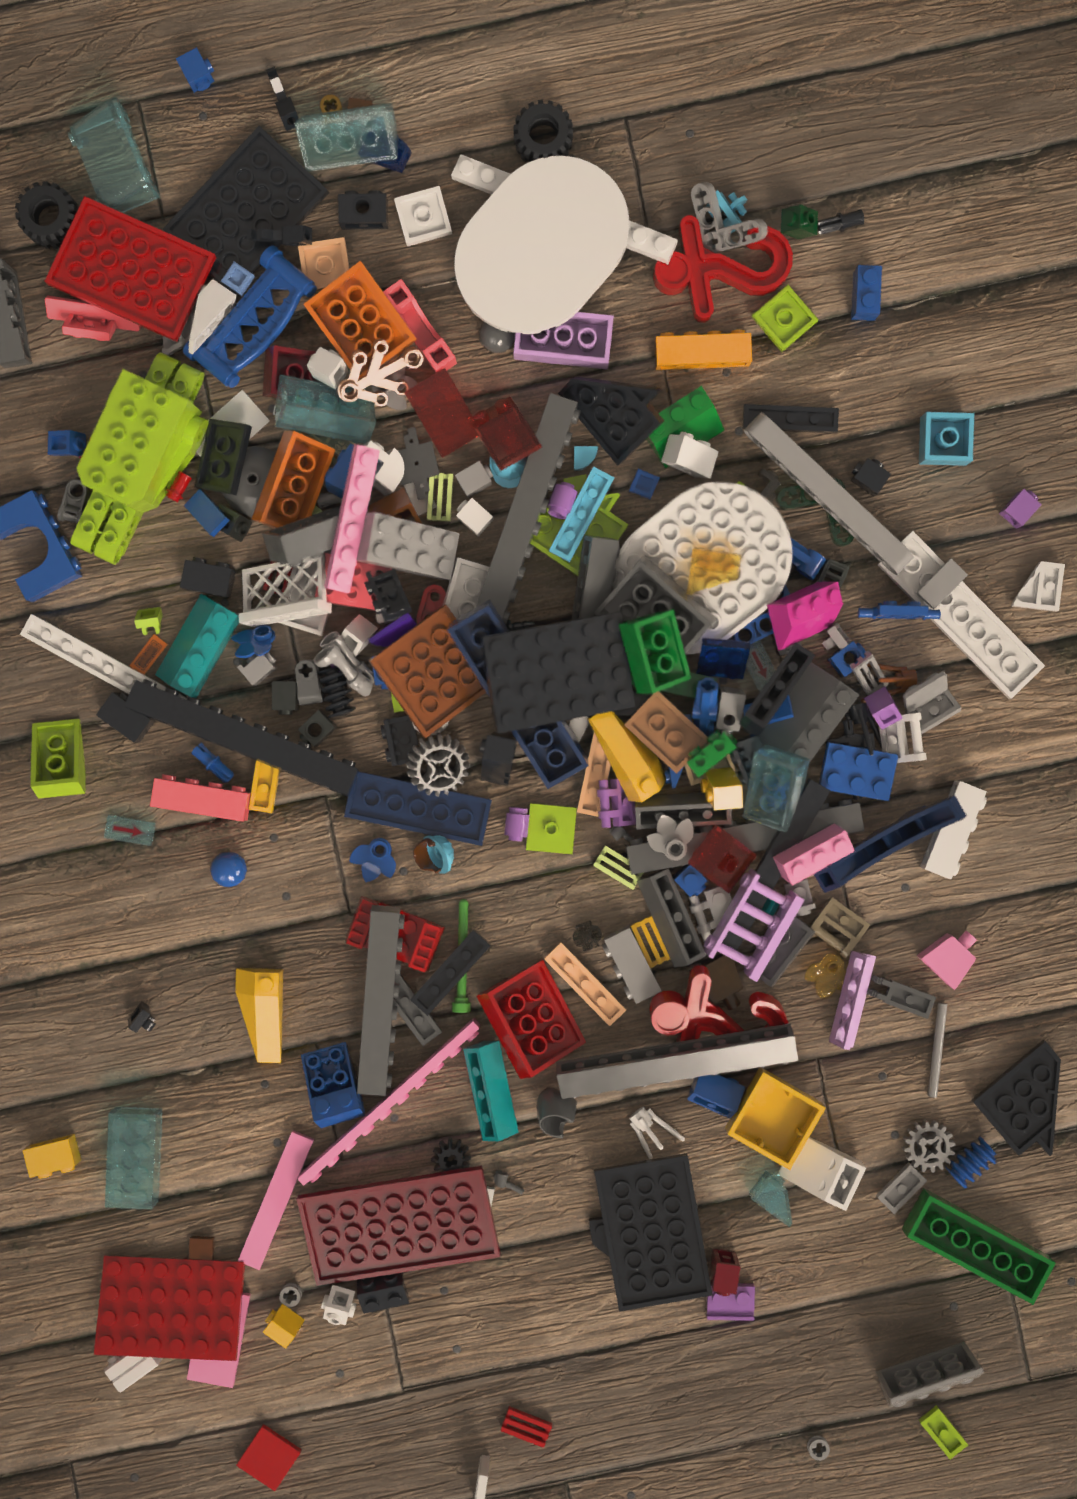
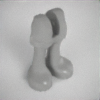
(338, 653)

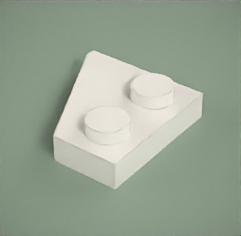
(1042, 588)

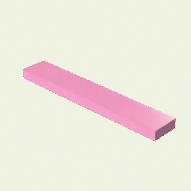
(276, 1200)

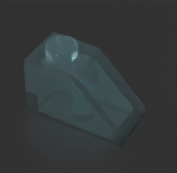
(772, 1196)

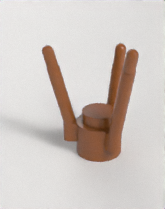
(903, 679)

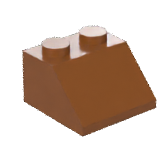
(397, 506)

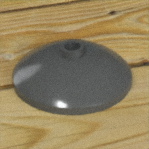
(257, 463)

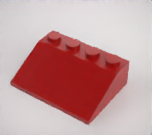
(531, 1020)

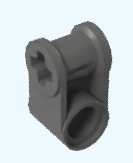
(72, 503)
(308, 687)

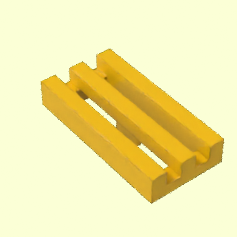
(659, 960)

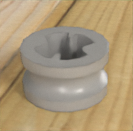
(297, 1290)
(824, 1452)

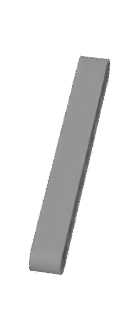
(828, 493)

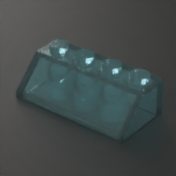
(348, 137)
(320, 411)

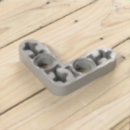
(722, 233)

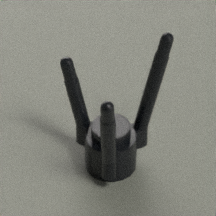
(860, 715)

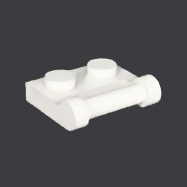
(895, 739)

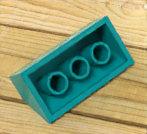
(198, 646)

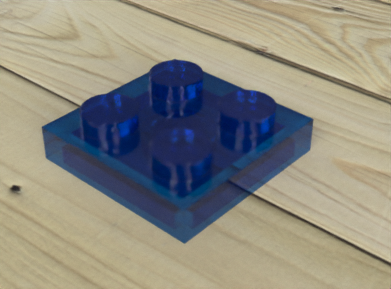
(723, 658)

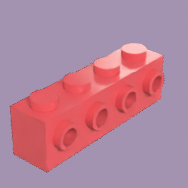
(200, 799)

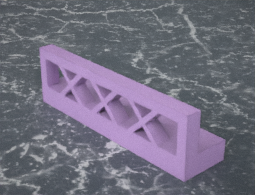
(852, 999)

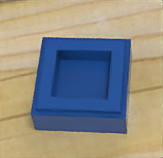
(644, 484)

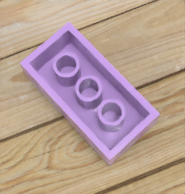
(577, 342)

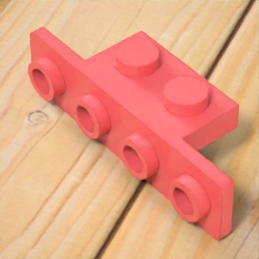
(86, 319)

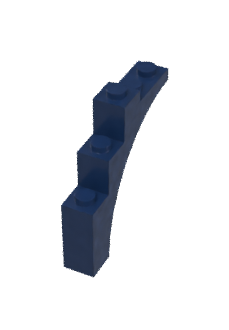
(889, 839)

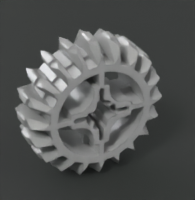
(447, 749)

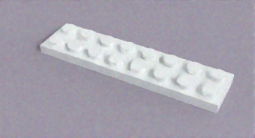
(969, 623)

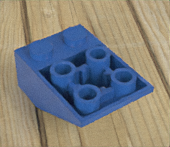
(332, 1085)

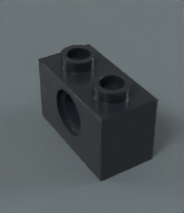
(374, 218)

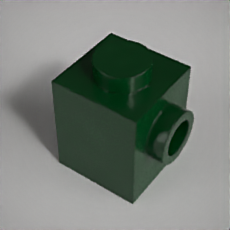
(799, 221)

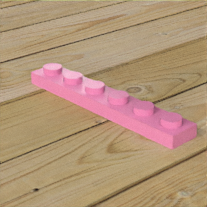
(351, 518)

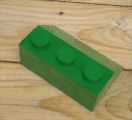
(690, 414)
(655, 651)

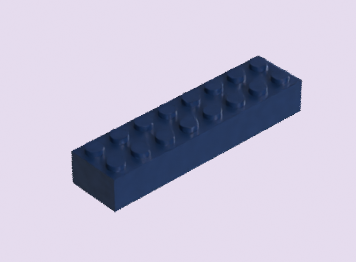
(550, 746)

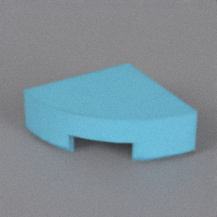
(584, 456)

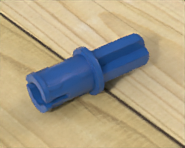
(212, 763)

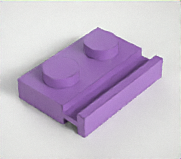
(733, 1306)

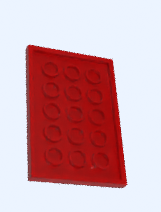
(130, 269)
(170, 1308)

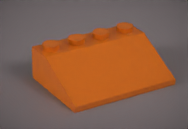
(357, 313)

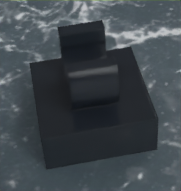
(141, 1017)

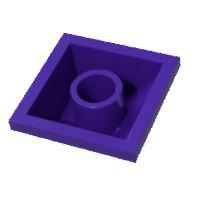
(393, 631)

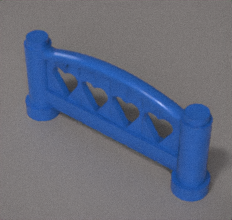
(278, 275)

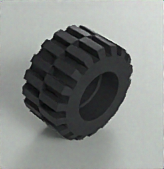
(542, 115)
(34, 202)

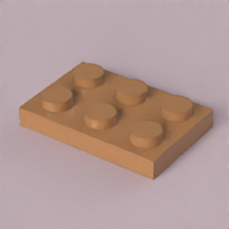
(665, 731)

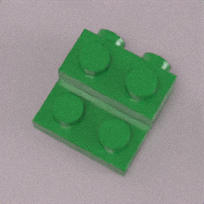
(718, 747)

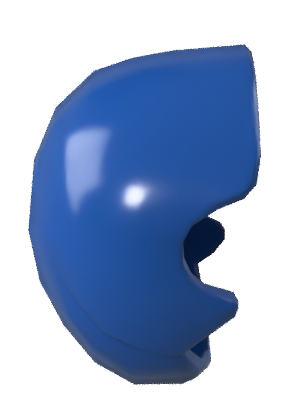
(228, 869)

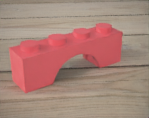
(428, 341)

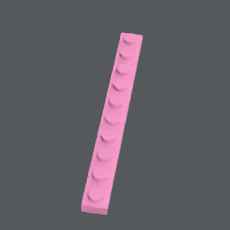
(382, 1109)

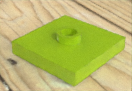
(784, 318)
(551, 828)

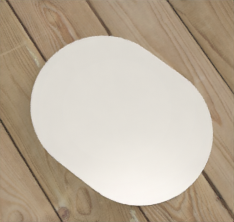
(542, 244)
(720, 519)

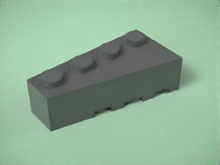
(13, 330)

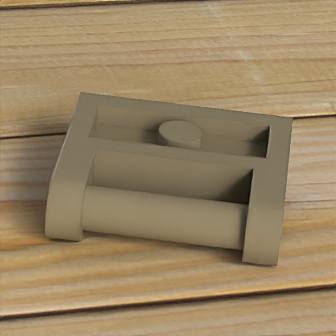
(842, 920)

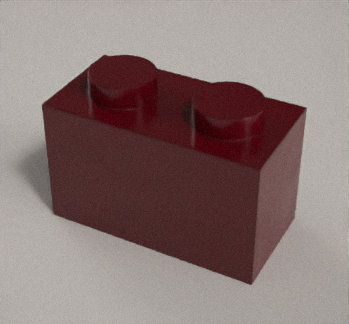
(724, 1272)

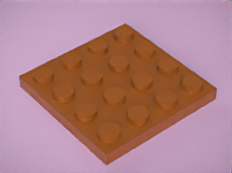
(428, 673)

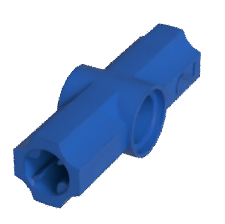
(706, 705)

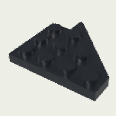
(615, 413)
(1024, 1100)

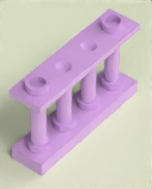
(766, 944)

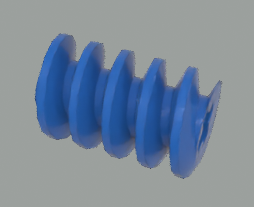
(972, 1162)

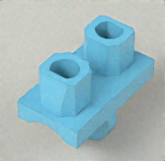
(729, 210)

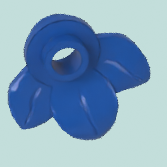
(254, 641)
(372, 862)

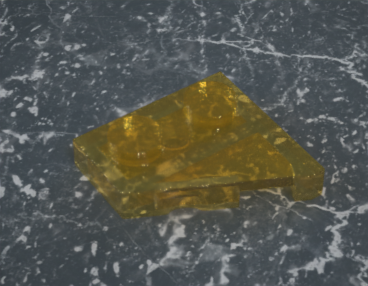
(712, 568)

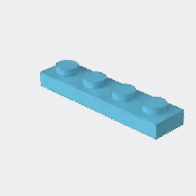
(581, 514)

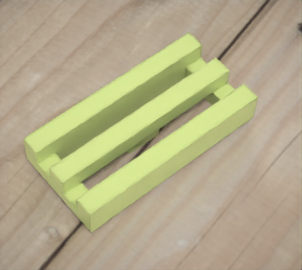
(438, 517)
(601, 857)

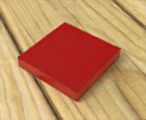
(269, 1457)

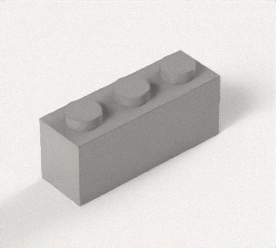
(631, 965)

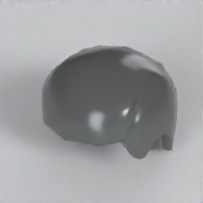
(495, 339)

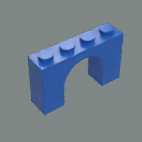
(59, 566)

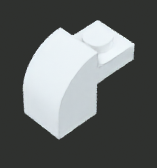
(388, 469)

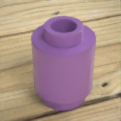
(562, 500)
(516, 823)

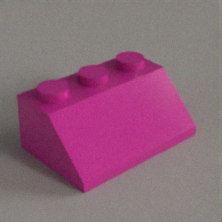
(805, 612)

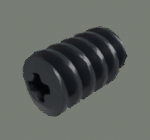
(337, 692)

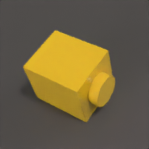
(283, 1325)

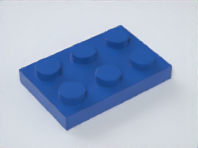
(856, 772)

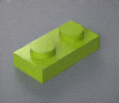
(943, 1432)

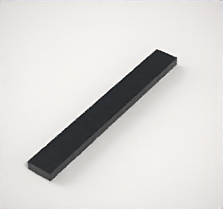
(808, 806)

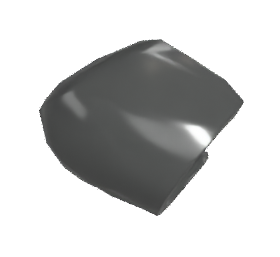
(554, 1112)

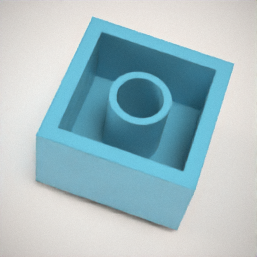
(946, 438)

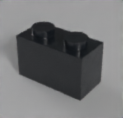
(208, 578)
(125, 721)

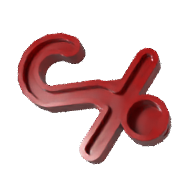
(699, 266)
(695, 1013)

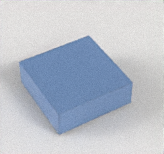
(237, 278)

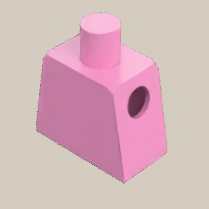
(950, 958)

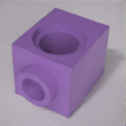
(1020, 508)
(883, 708)

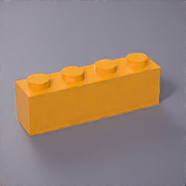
(703, 351)

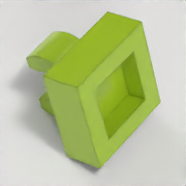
(149, 618)

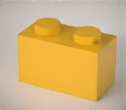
(722, 788)
(52, 1156)

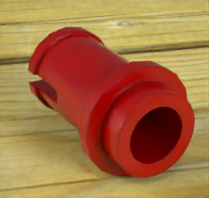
(178, 487)

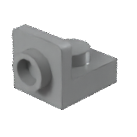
(802, 888)

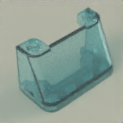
(113, 157)

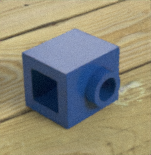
(196, 70)
(690, 880)

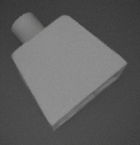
(730, 702)

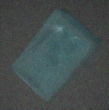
(775, 787)

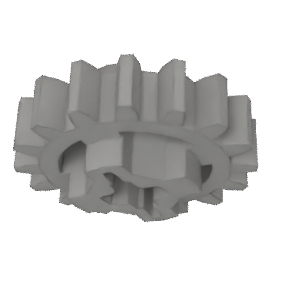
(924, 1153)

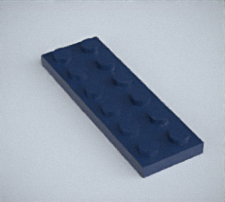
(405, 807)

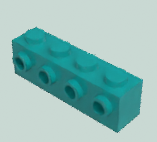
(491, 1091)

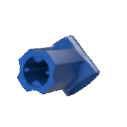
(806, 561)

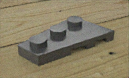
(787, 950)

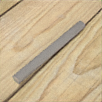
(937, 1050)

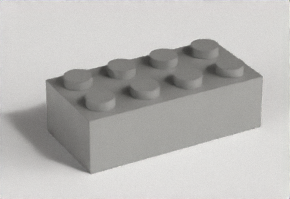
(408, 546)

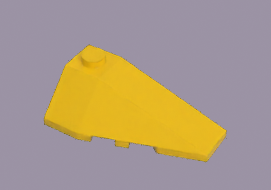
(630, 758)
(261, 1005)

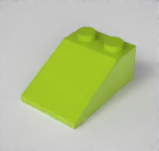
(57, 759)

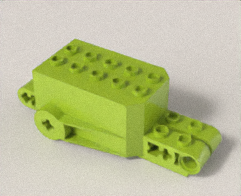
(136, 453)

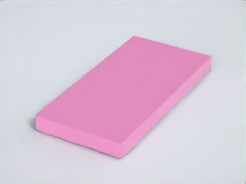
(216, 1371)

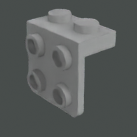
(932, 700)

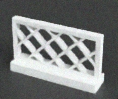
(283, 611)

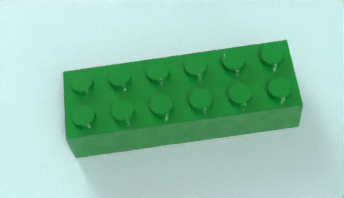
(978, 1246)

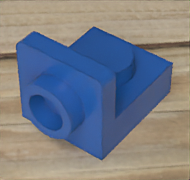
(66, 443)

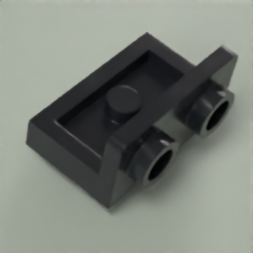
(389, 595)
(400, 739)
(744, 755)
(382, 1292)

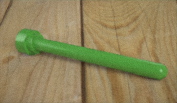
(461, 1002)

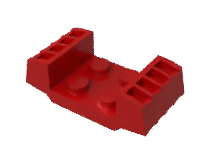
(419, 935)

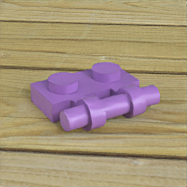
(622, 809)

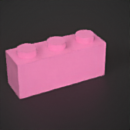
(813, 854)

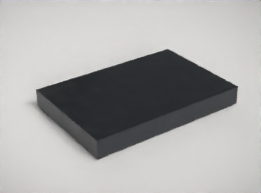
(223, 456)

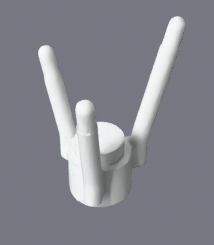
(642, 1120)

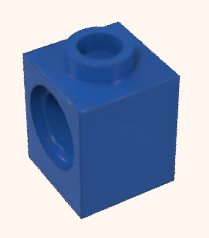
(837, 659)

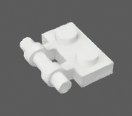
(717, 901)

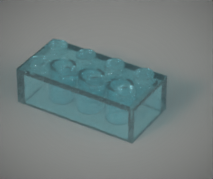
(133, 1158)

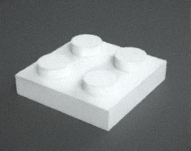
(423, 216)

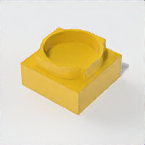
(775, 1118)

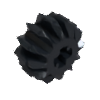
(445, 1151)

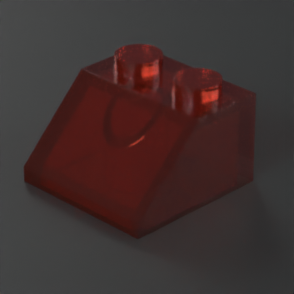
(722, 858)

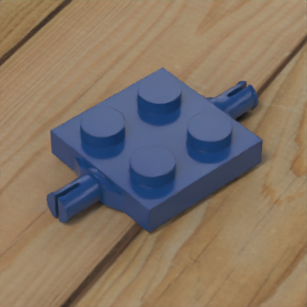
(890, 610)

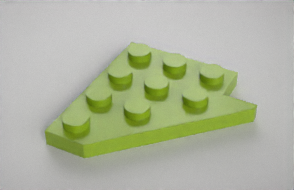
(603, 525)

